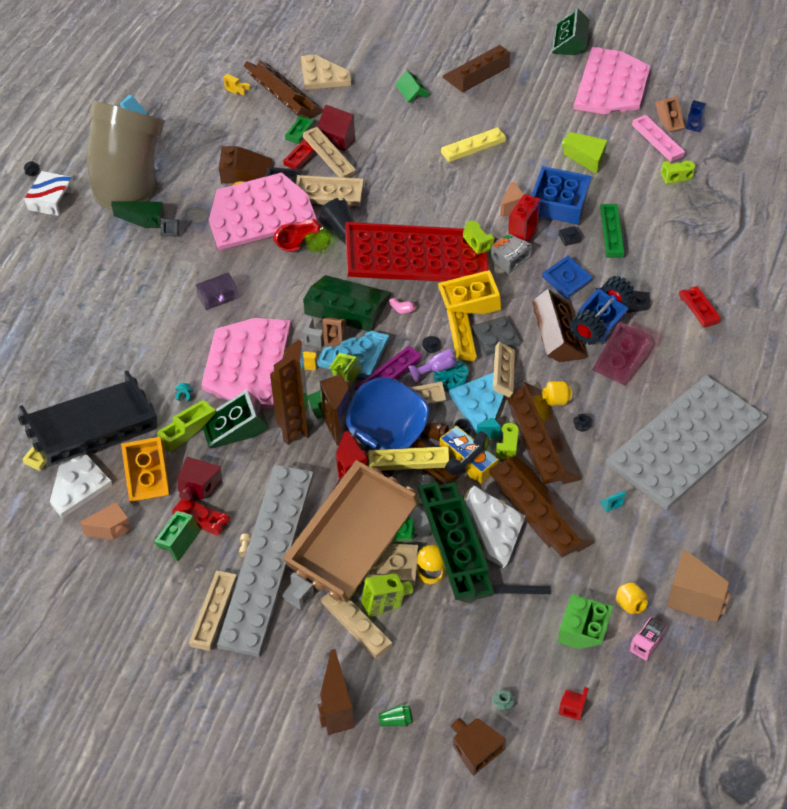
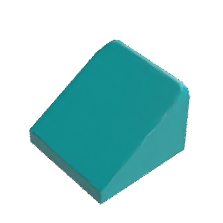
(490, 427)
(613, 502)

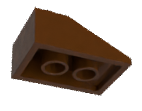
(242, 165)
(335, 704)

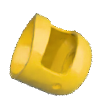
(430, 560)

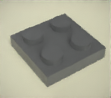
(493, 331)

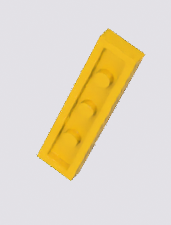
(462, 336)

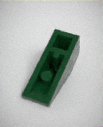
(139, 212)

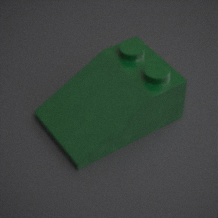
(235, 421)

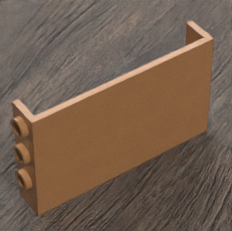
(351, 531)

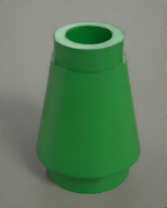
(396, 716)

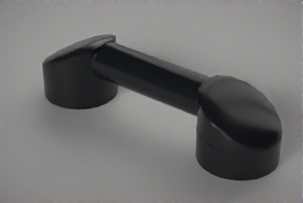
(456, 467)

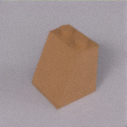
(698, 589)

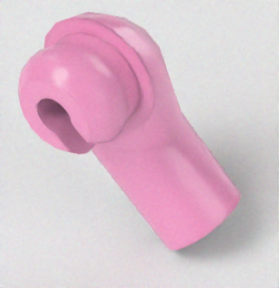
(402, 307)

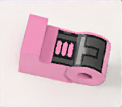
(648, 638)

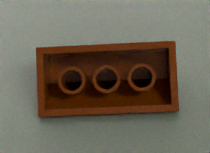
(479, 69)
(553, 321)

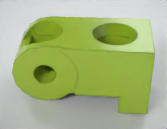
(677, 172)
(477, 238)
(509, 441)

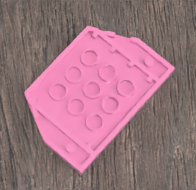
(611, 82)
(257, 210)
(244, 358)

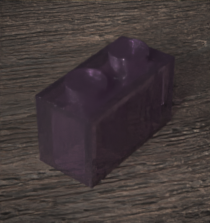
(217, 291)

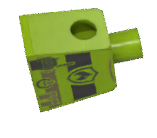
(384, 594)

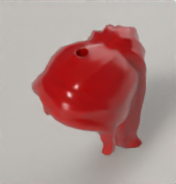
(294, 234)

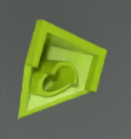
(346, 365)

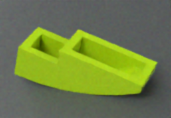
(186, 425)

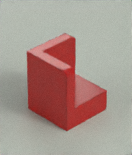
(573, 704)

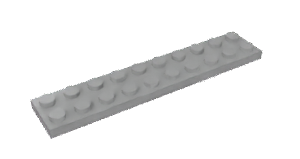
(264, 563)

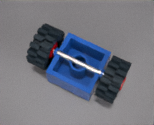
(603, 311)

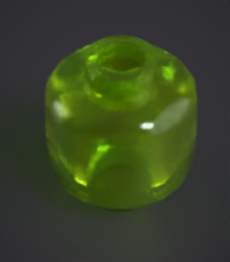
(319, 241)

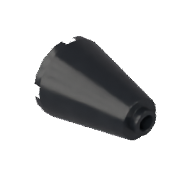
(334, 217)

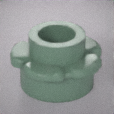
(503, 705)

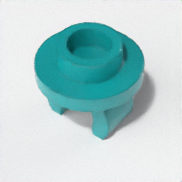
(183, 388)

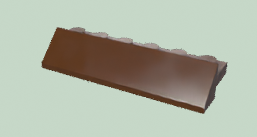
(283, 89)
(290, 394)
(542, 436)
(540, 506)

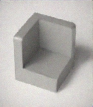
(312, 335)
(299, 592)

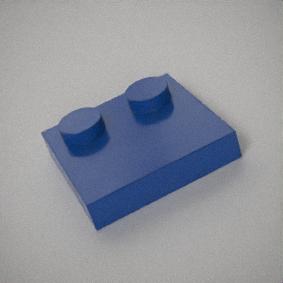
(567, 277)

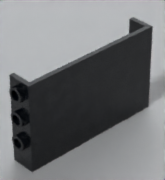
(89, 421)

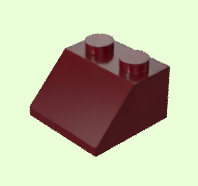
(337, 127)

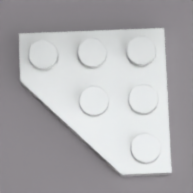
(76, 484)
(494, 524)

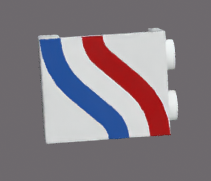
(47, 192)

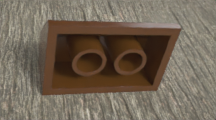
(335, 401)

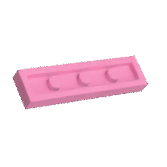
(658, 138)

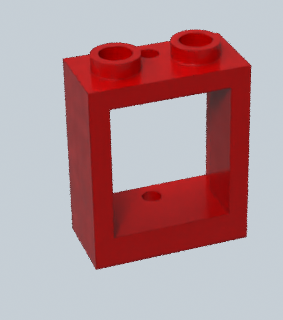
(524, 218)

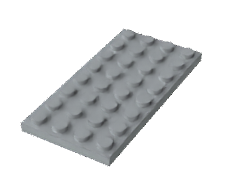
(686, 442)

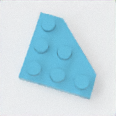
(366, 349)
(477, 400)

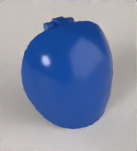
(386, 414)

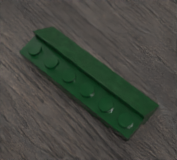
(456, 541)

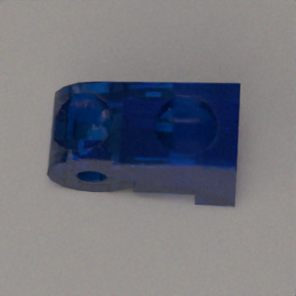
(696, 115)

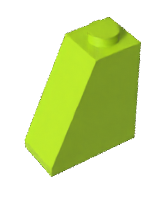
(585, 150)

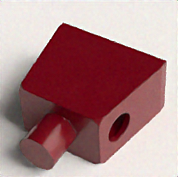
(198, 479)

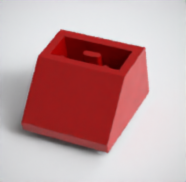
(348, 453)

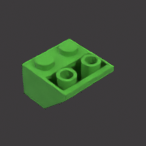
(584, 622)

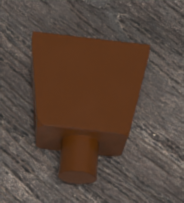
(476, 743)

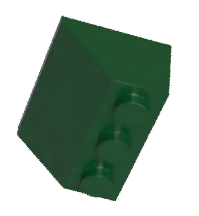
(571, 34)

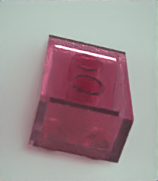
(624, 353)

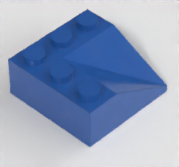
(561, 194)

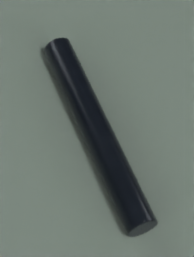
(520, 589)

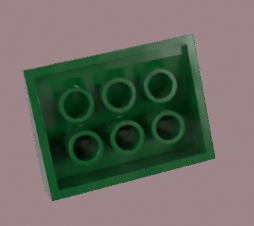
(346, 300)

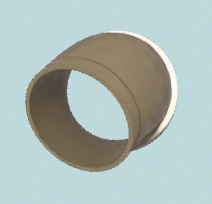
(121, 154)

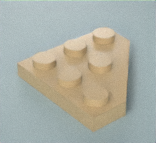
(322, 73)

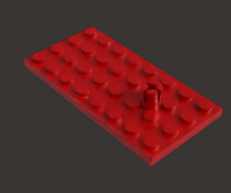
(410, 252)

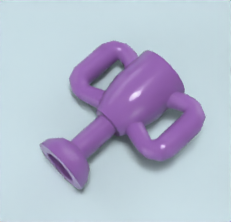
(439, 362)

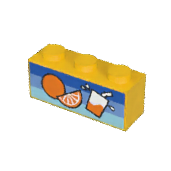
(460, 445)

